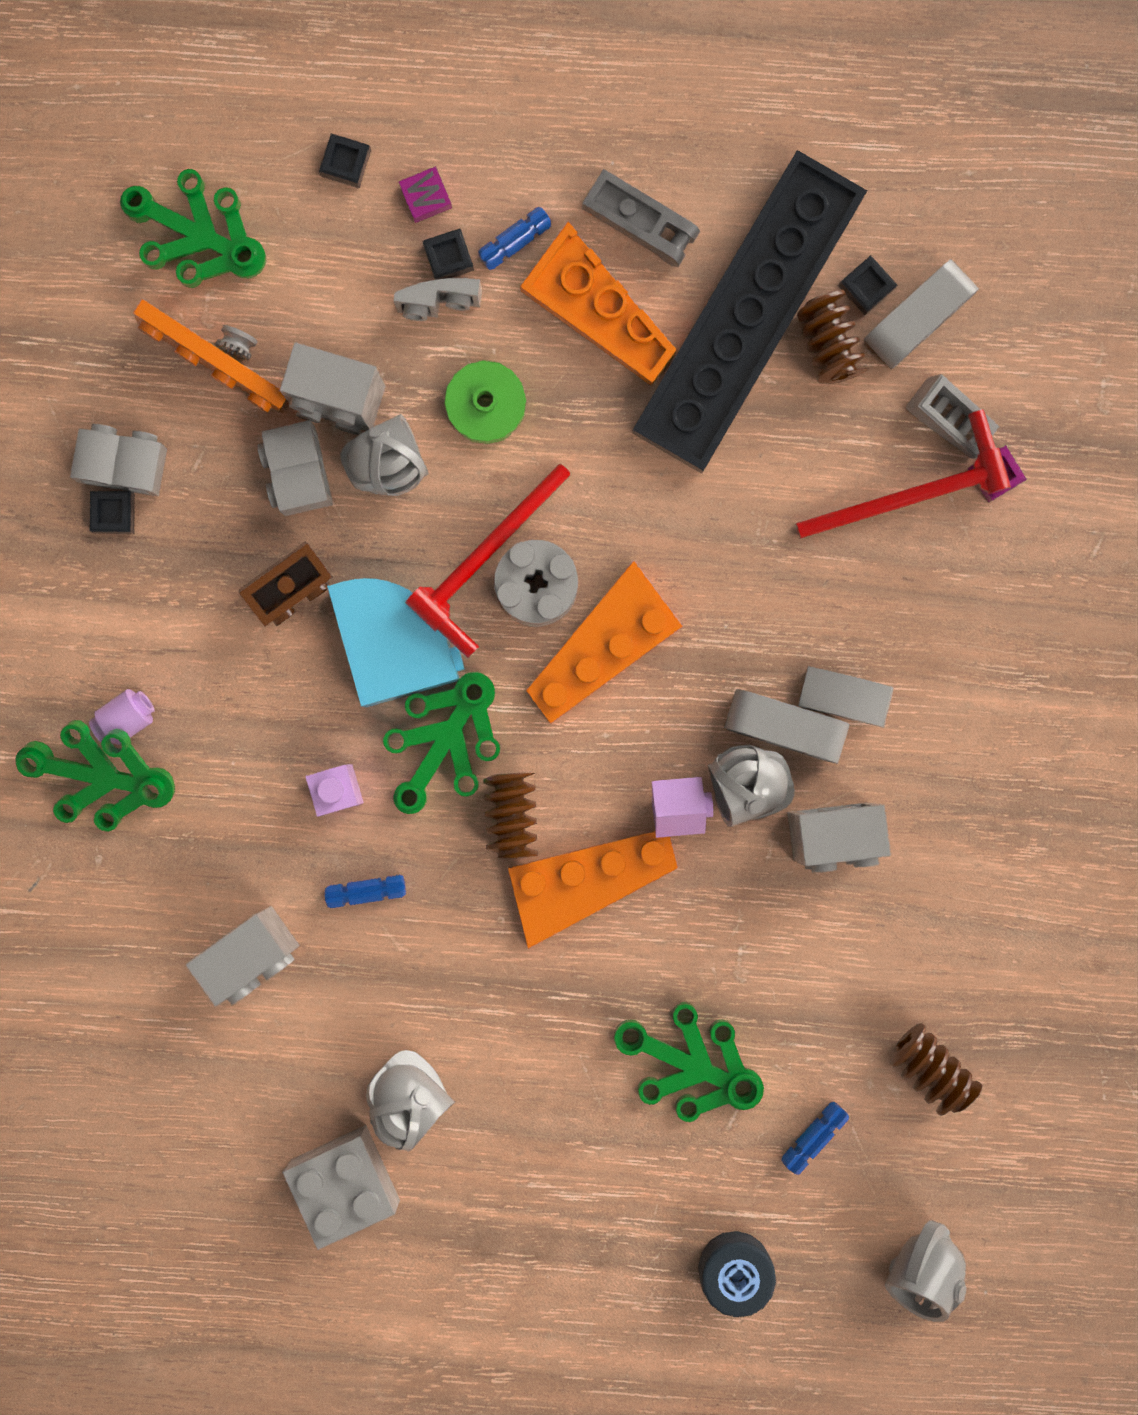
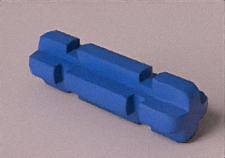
(514, 238)
(365, 891)
(815, 1138)

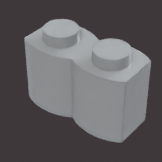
(119, 461)
(295, 468)

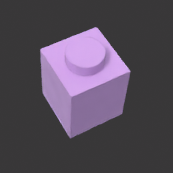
(334, 789)
(680, 807)

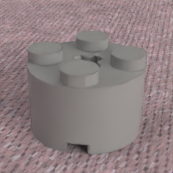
(525, 562)

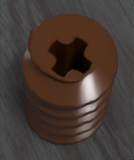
(830, 338)
(511, 815)
(935, 1070)

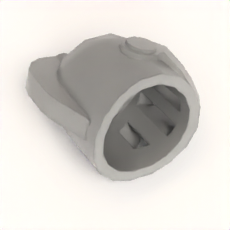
(384, 459)
(750, 783)
(405, 1100)
(928, 1269)

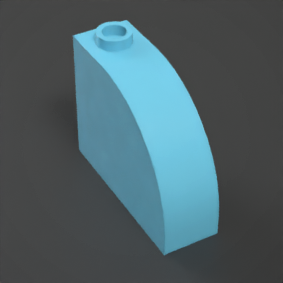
(388, 643)

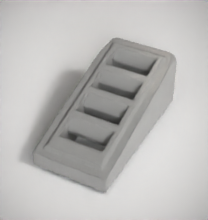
(931, 416)

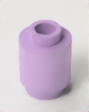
(126, 712)

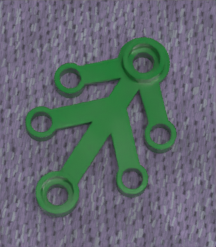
(198, 234)
(447, 736)
(100, 774)
(694, 1067)

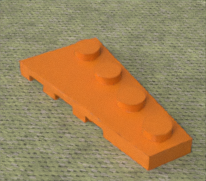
(588, 299)
(196, 349)
(609, 640)
(578, 883)

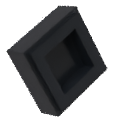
(345, 160)
(448, 255)
(867, 285)
(112, 512)

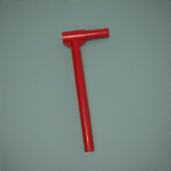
(987, 472)
(432, 604)

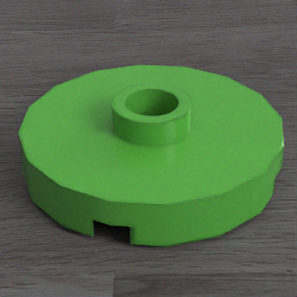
(485, 423)

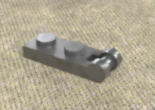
(640, 217)

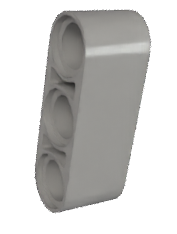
(921, 314)
(786, 726)

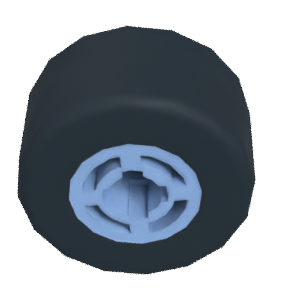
(736, 1257)

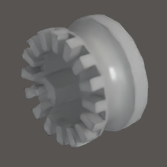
(236, 341)

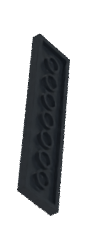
(749, 311)

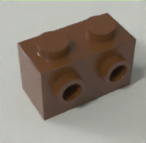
(285, 584)

